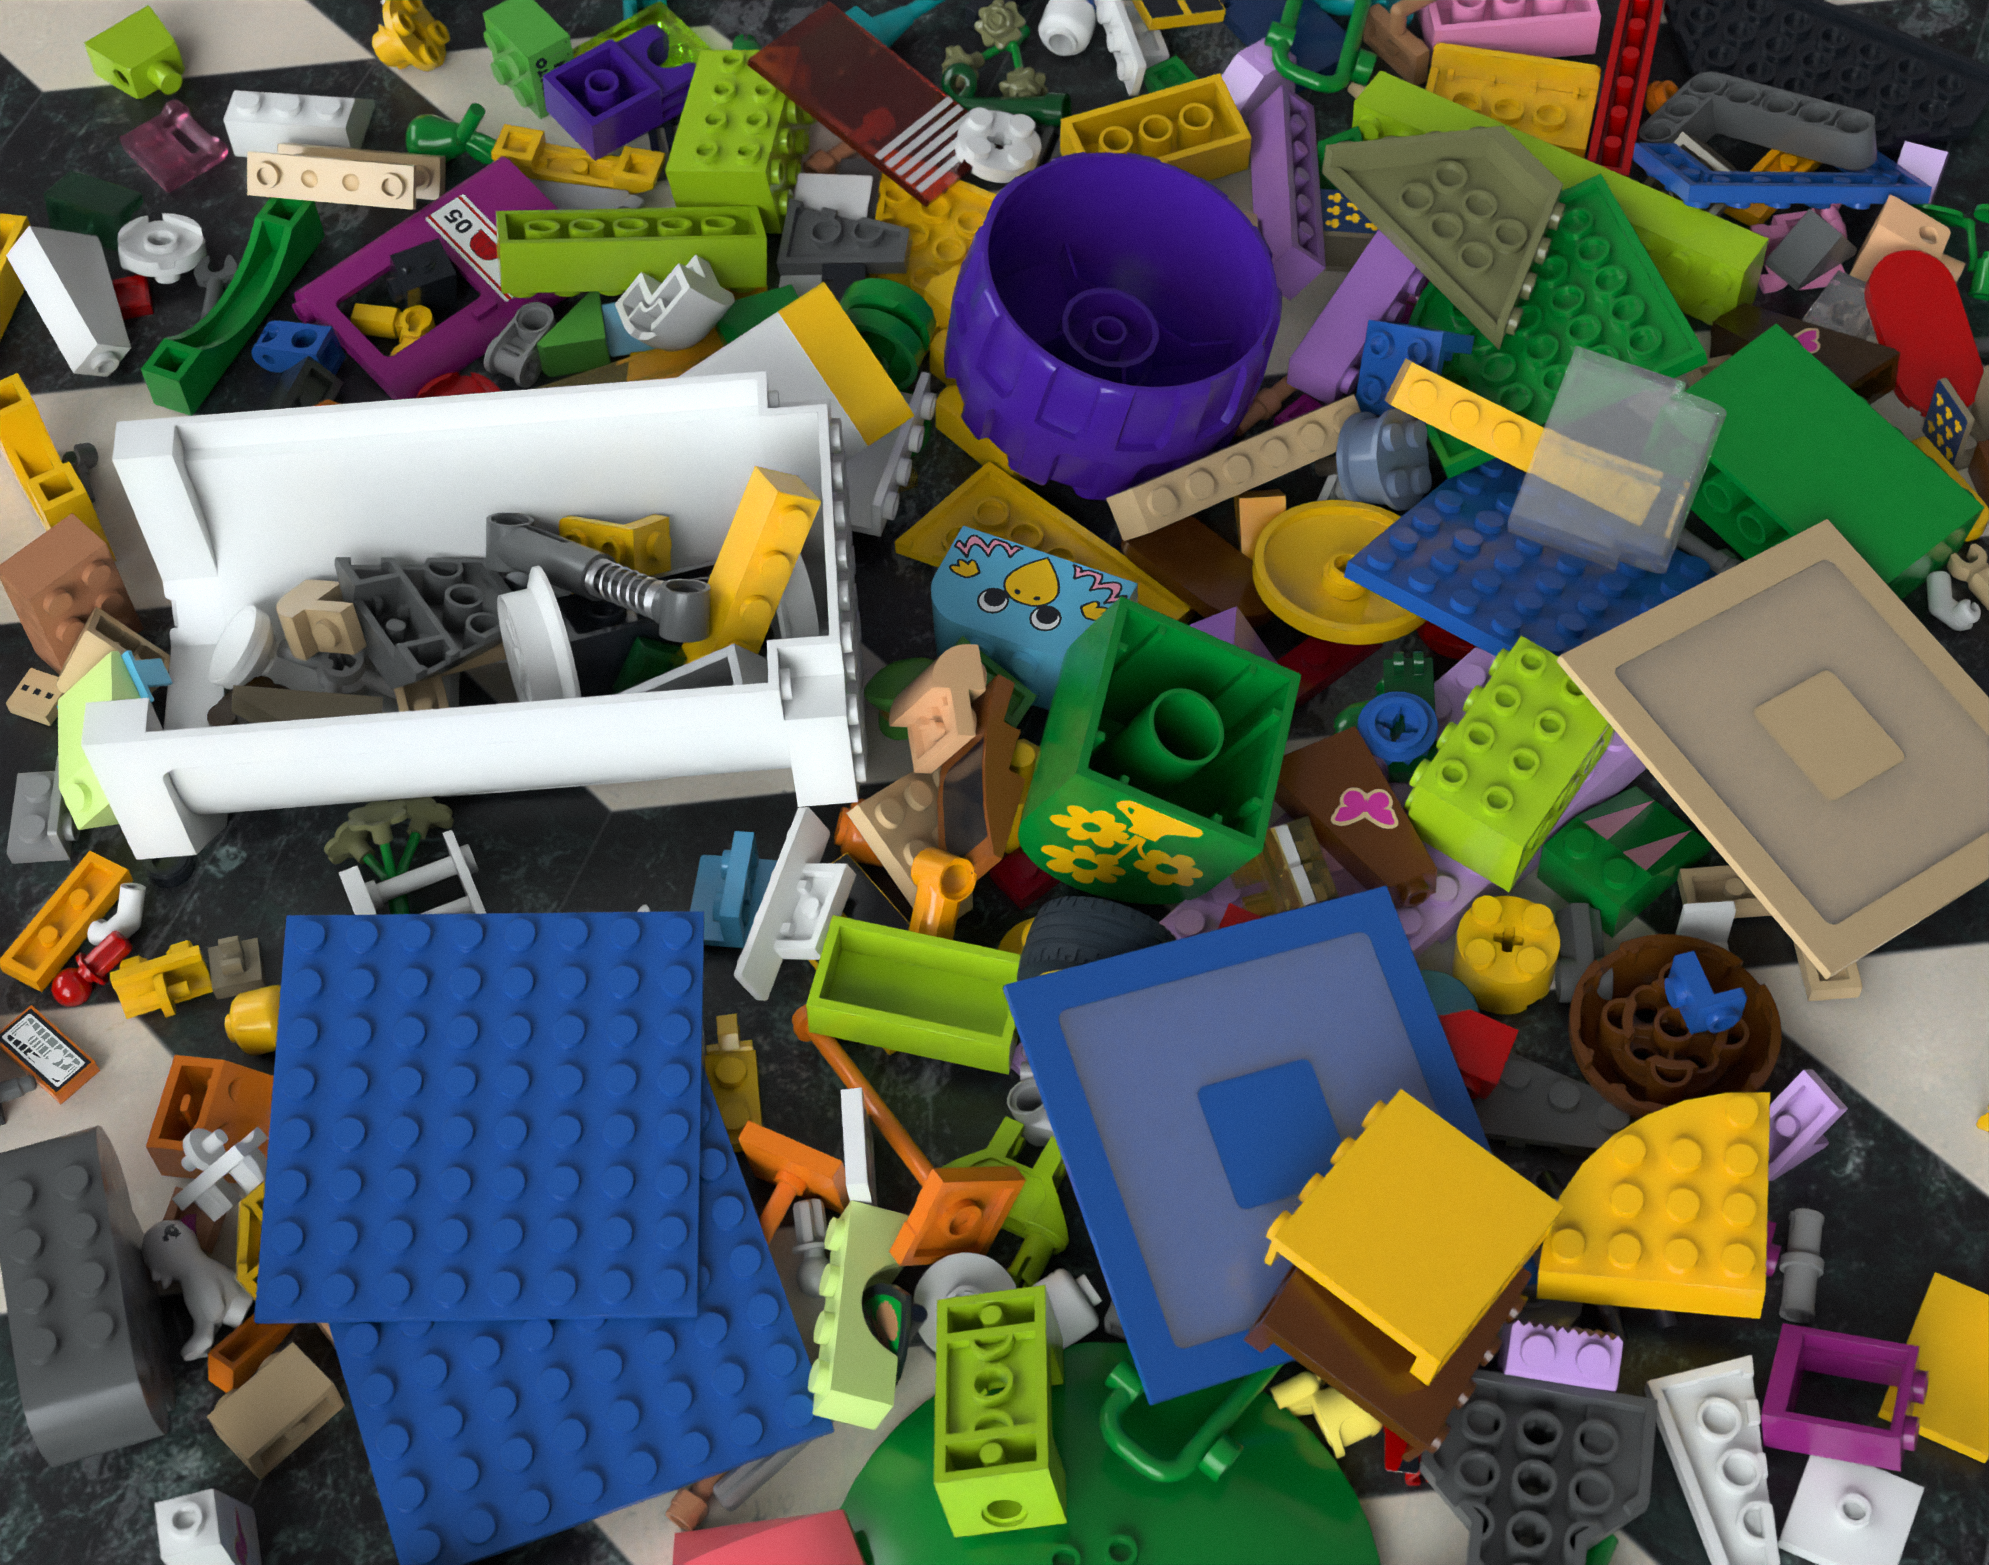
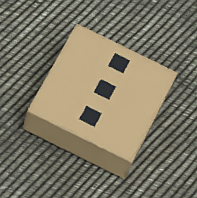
(36, 697)

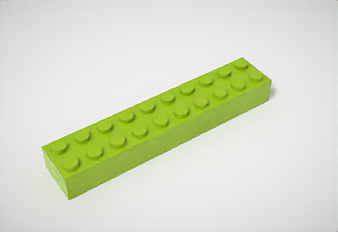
(1700, 256)

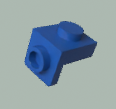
(1692, 994)

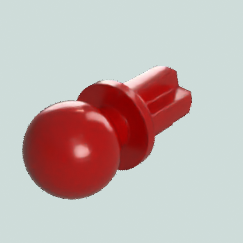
(74, 985)

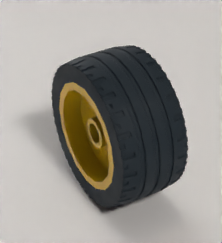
(1085, 931)

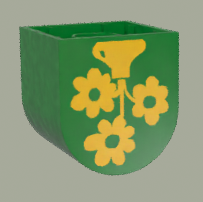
(1156, 759)

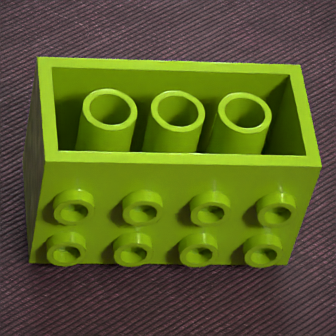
(737, 140)
(1508, 765)

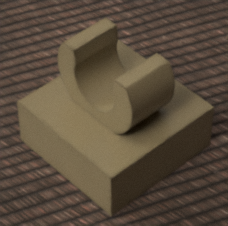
(236, 966)

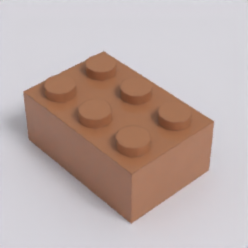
(60, 583)

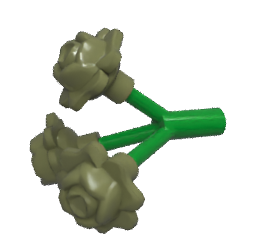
(1007, 29)

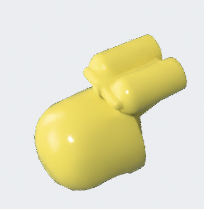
(1336, 1415)

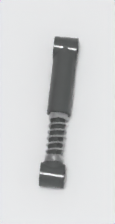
(675, 604)

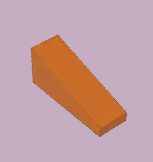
(243, 1351)

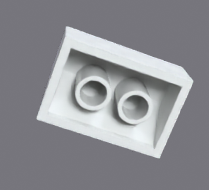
(265, 119)

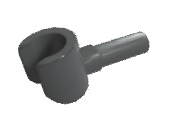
(82, 459)

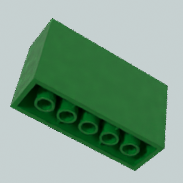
(1816, 451)

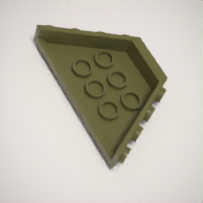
(1461, 209)

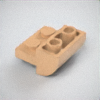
(939, 706)

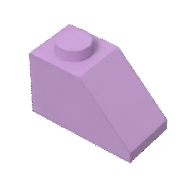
(1254, 78)

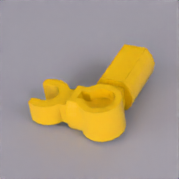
(393, 323)

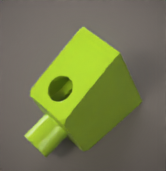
(137, 55)

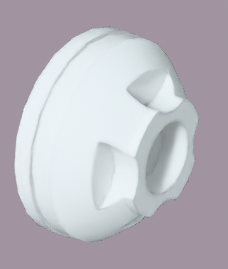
(243, 649)

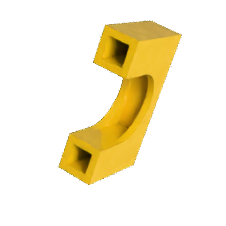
(29, 451)

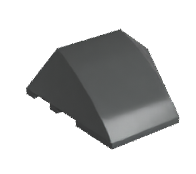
(423, 615)

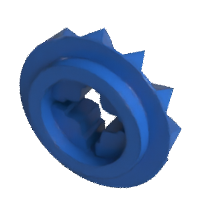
(1384, 712)

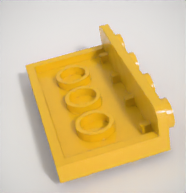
(1523, 91)

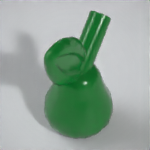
(441, 137)

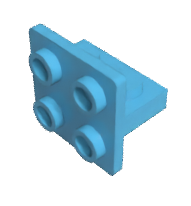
(731, 891)

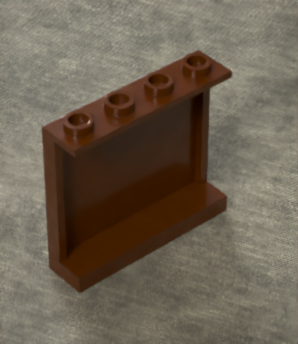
(1374, 1367)

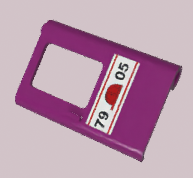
(467, 230)

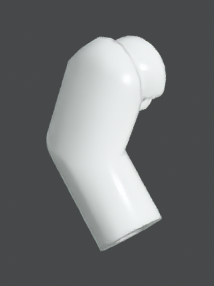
(1954, 614)
(127, 918)

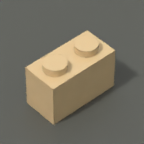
(275, 1410)

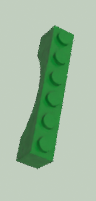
(192, 362)

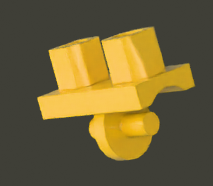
(162, 981)

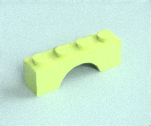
(854, 1371)

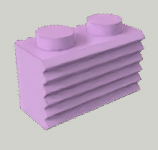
(1560, 1354)

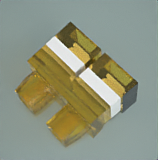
(1288, 870)

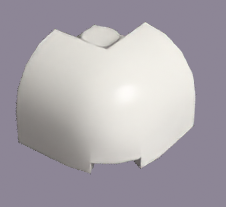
(678, 310)

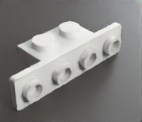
(1130, 41)
(795, 906)

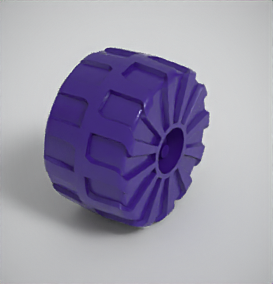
(1111, 321)

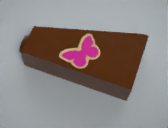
(1357, 816)

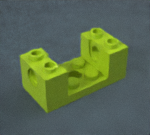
(998, 1451)

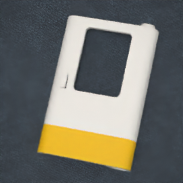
(813, 355)

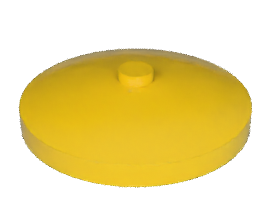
(1303, 567)

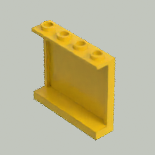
(1415, 1229)

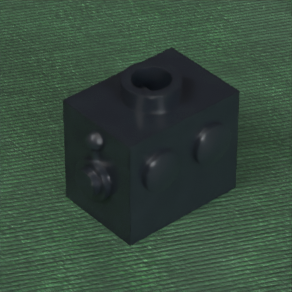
(422, 277)

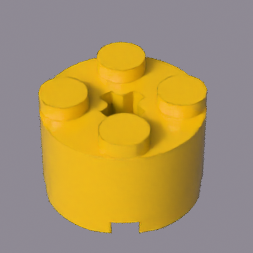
(1506, 952)

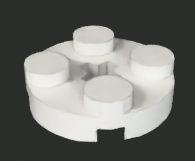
(986, 128)
(161, 247)

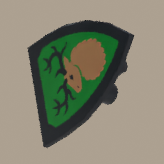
(893, 1320)

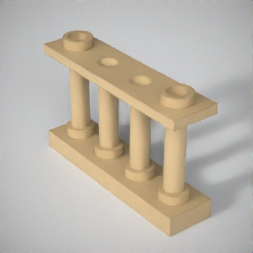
(345, 175)

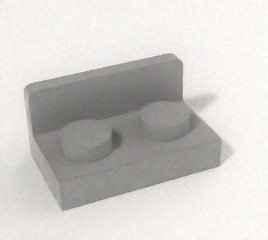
(40, 820)

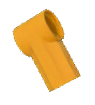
(941, 886)

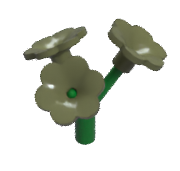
(375, 822)

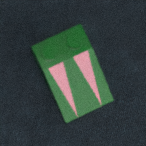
(1619, 857)

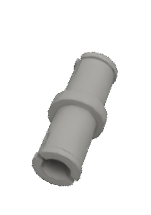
(1801, 1265)

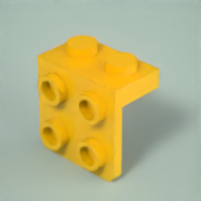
(637, 545)

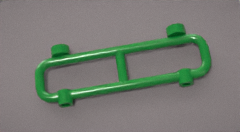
(1353, 63)
(1209, 1448)

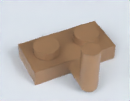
(1394, 43)

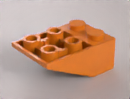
(208, 1097)

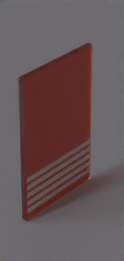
(869, 100)

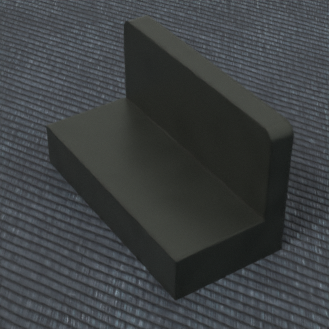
(304, 386)

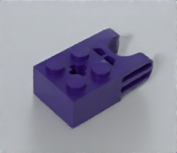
(617, 91)

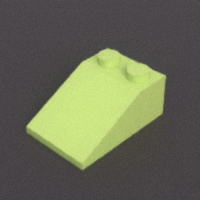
(77, 780)

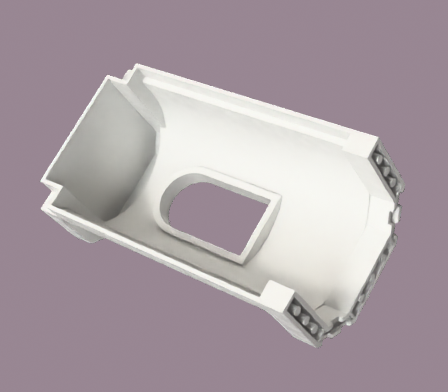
(271, 497)

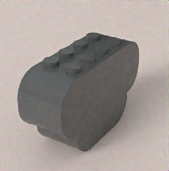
(81, 1300)

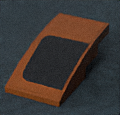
(977, 788)

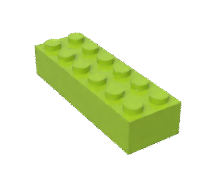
(611, 247)

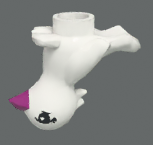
(207, 1285)

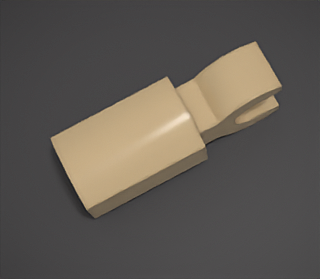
(1974, 573)

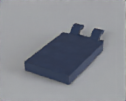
(1316, 40)

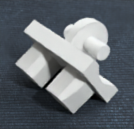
(207, 1153)

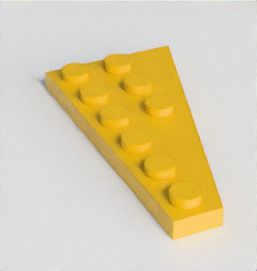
(1009, 510)

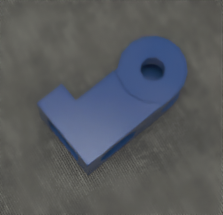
(288, 343)

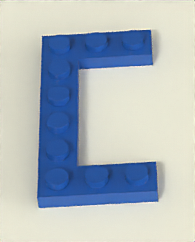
(1738, 189)

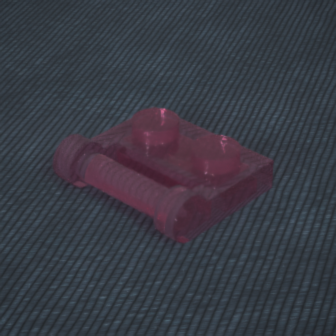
(164, 155)

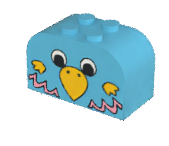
(1018, 605)

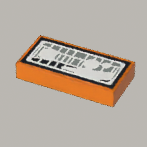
(47, 1054)

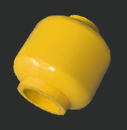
(254, 1020)

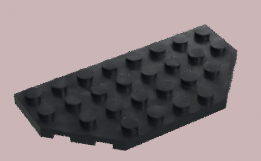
(1836, 57)

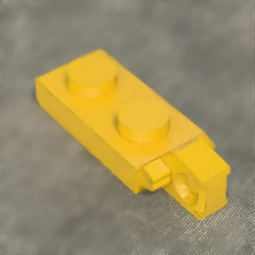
(734, 1078)

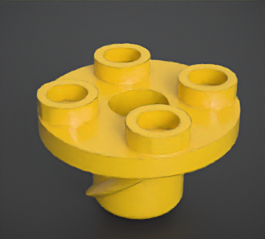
(410, 36)

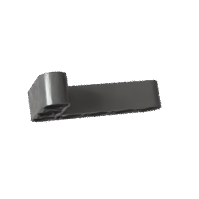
(1767, 118)

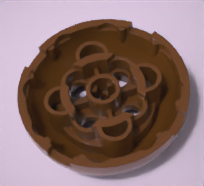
(1609, 1033)

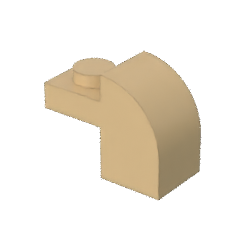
(319, 620)

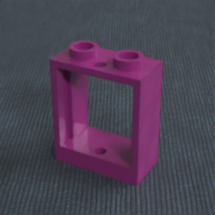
(1851, 1358)

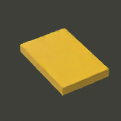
(1955, 1351)

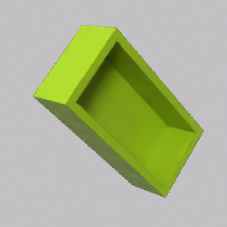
(915, 994)

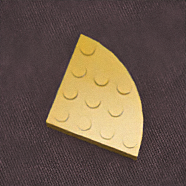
(1669, 1213)

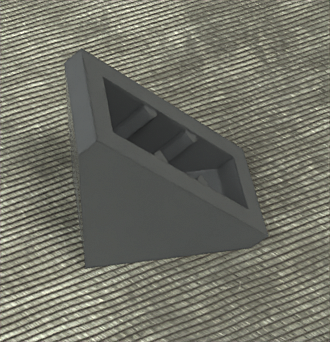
(1809, 251)

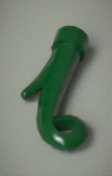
(1042, 109)

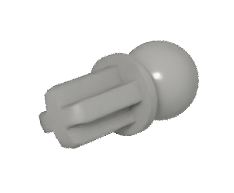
(810, 1235)

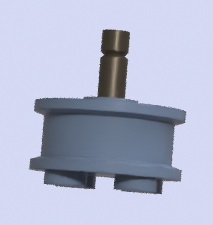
(1381, 459)

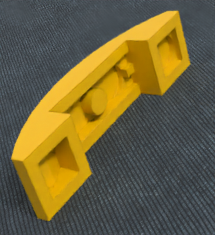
(527, 149)

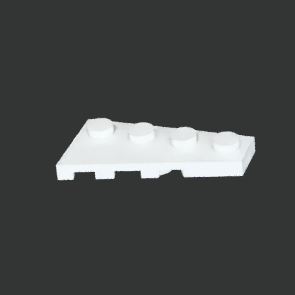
(1718, 1456)

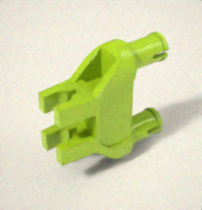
(1037, 1208)

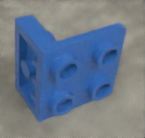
(1386, 349)

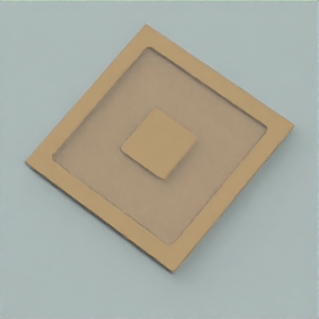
(1808, 740)

